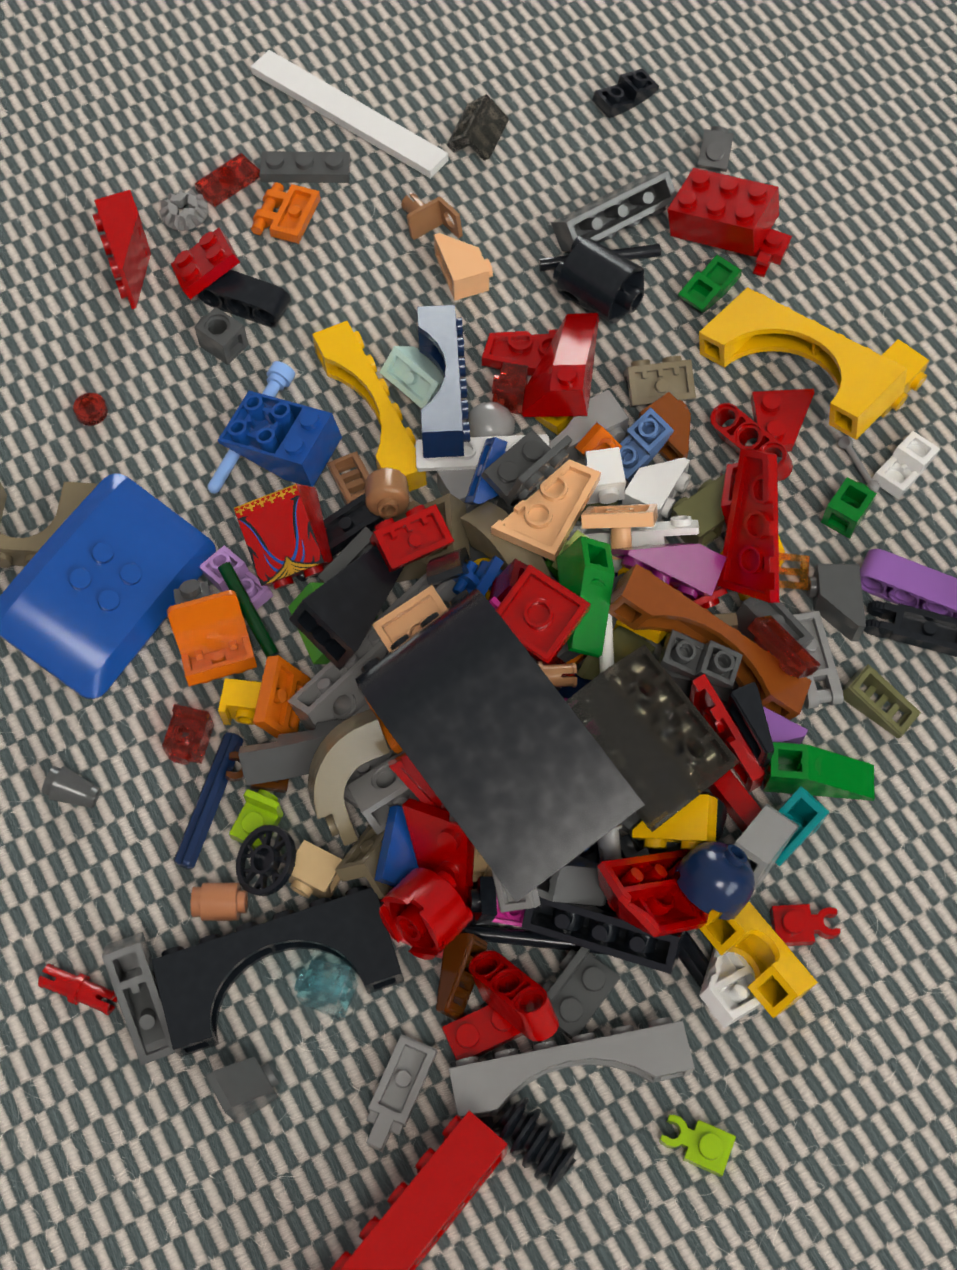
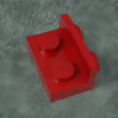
(412, 537)

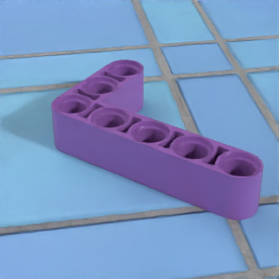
(908, 583)

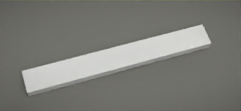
(350, 114)

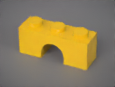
(778, 972)

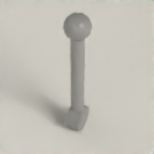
(846, 443)

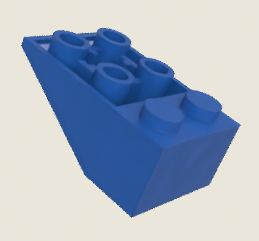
(282, 437)

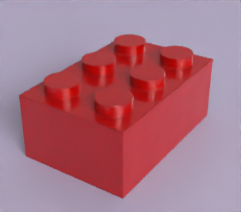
(724, 211)

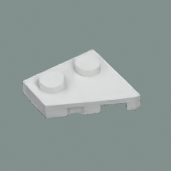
(726, 987)

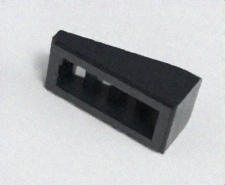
(749, 717)

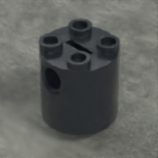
(600, 280)

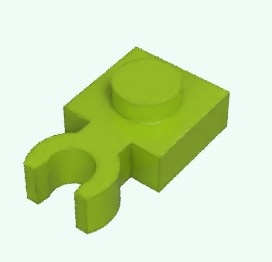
(705, 1145)

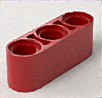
(745, 429)
(514, 995)

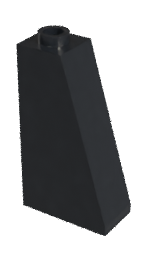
(345, 607)

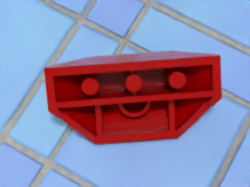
(647, 893)

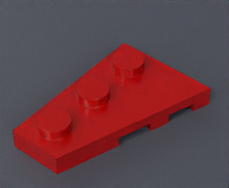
(516, 348)

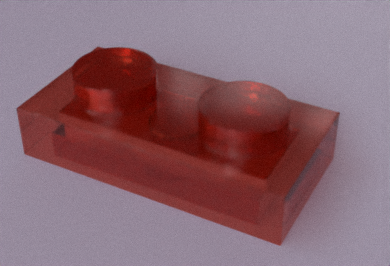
(775, 639)

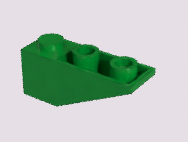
(589, 573)
(818, 772)

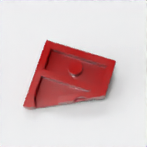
(782, 412)

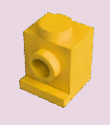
(238, 701)

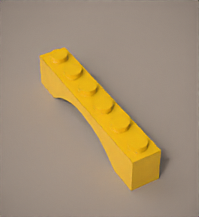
(344, 360)

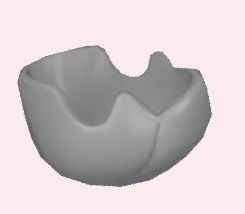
(491, 420)

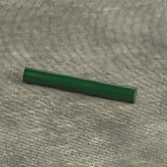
(248, 610)

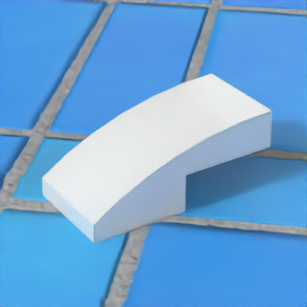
(906, 464)

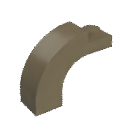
(478, 530)
(333, 763)

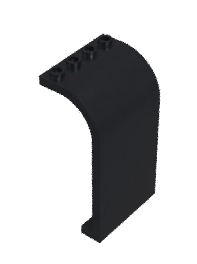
(497, 743)

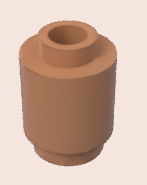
(219, 901)

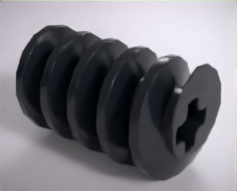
(536, 1142)

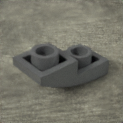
(694, 659)

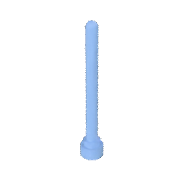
(279, 376)

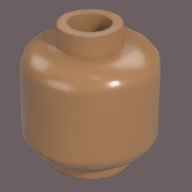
(386, 493)

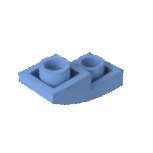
(643, 442)

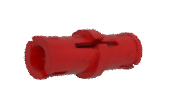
(78, 989)

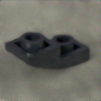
(629, 92)

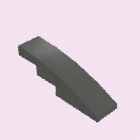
(286, 757)

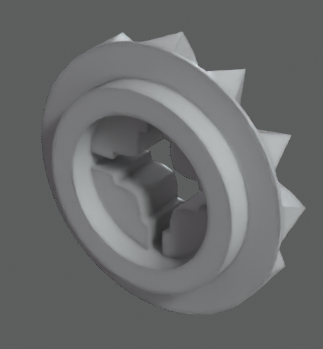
(189, 217)

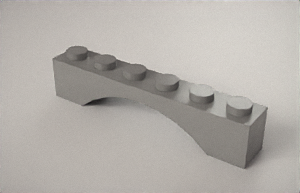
(602, 410)
(650, 1053)

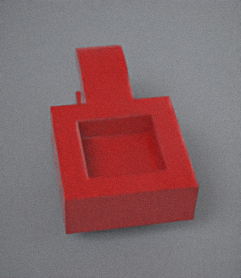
(771, 250)

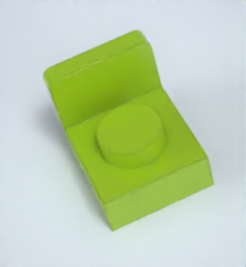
(259, 810)

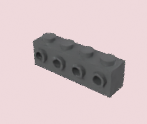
(616, 210)

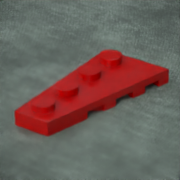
(753, 529)

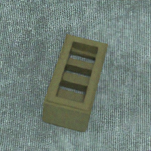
(886, 692)

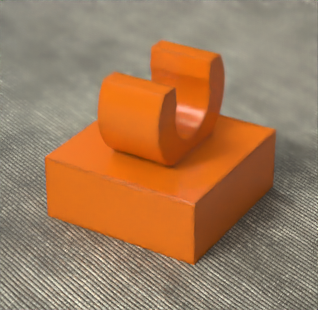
(597, 439)

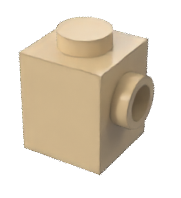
(314, 872)

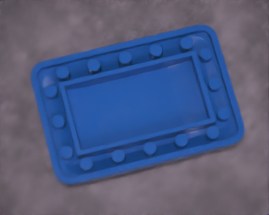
(101, 585)

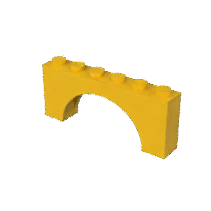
(759, 324)

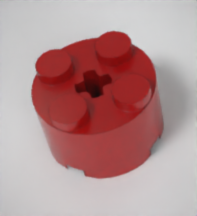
(425, 912)

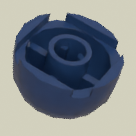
(716, 878)

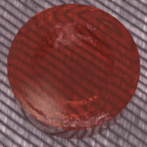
(90, 409)

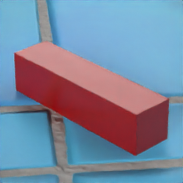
(739, 802)

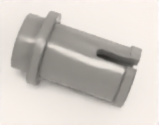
(609, 845)

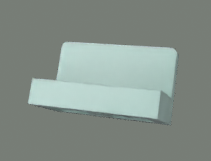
(413, 374)

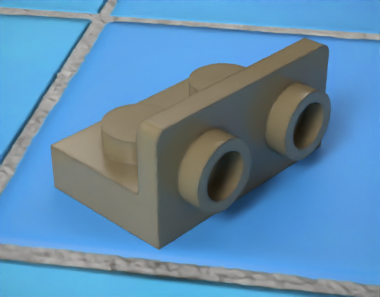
(652, 381)

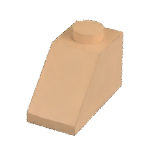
(462, 266)

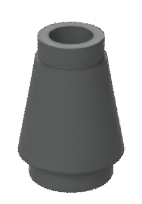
(70, 788)

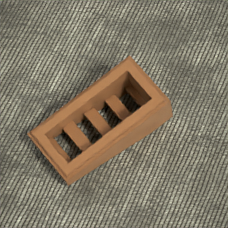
(343, 464)

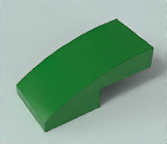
(711, 284)

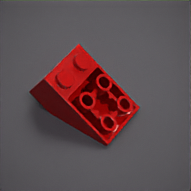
(125, 240)

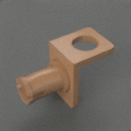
(428, 216)

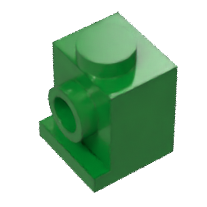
(848, 507)

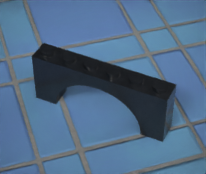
(198, 978)

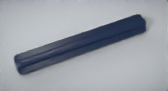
(207, 802)

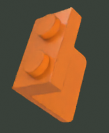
(211, 637)

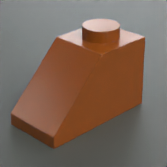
(678, 417)

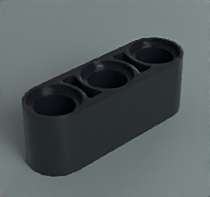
(247, 298)

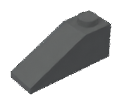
(138, 996)

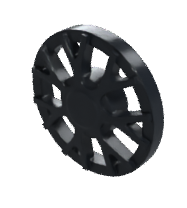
(265, 860)

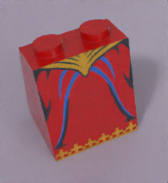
(285, 535)

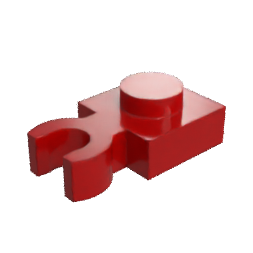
(797, 925)

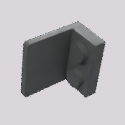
(524, 466)

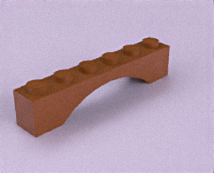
(650, 603)

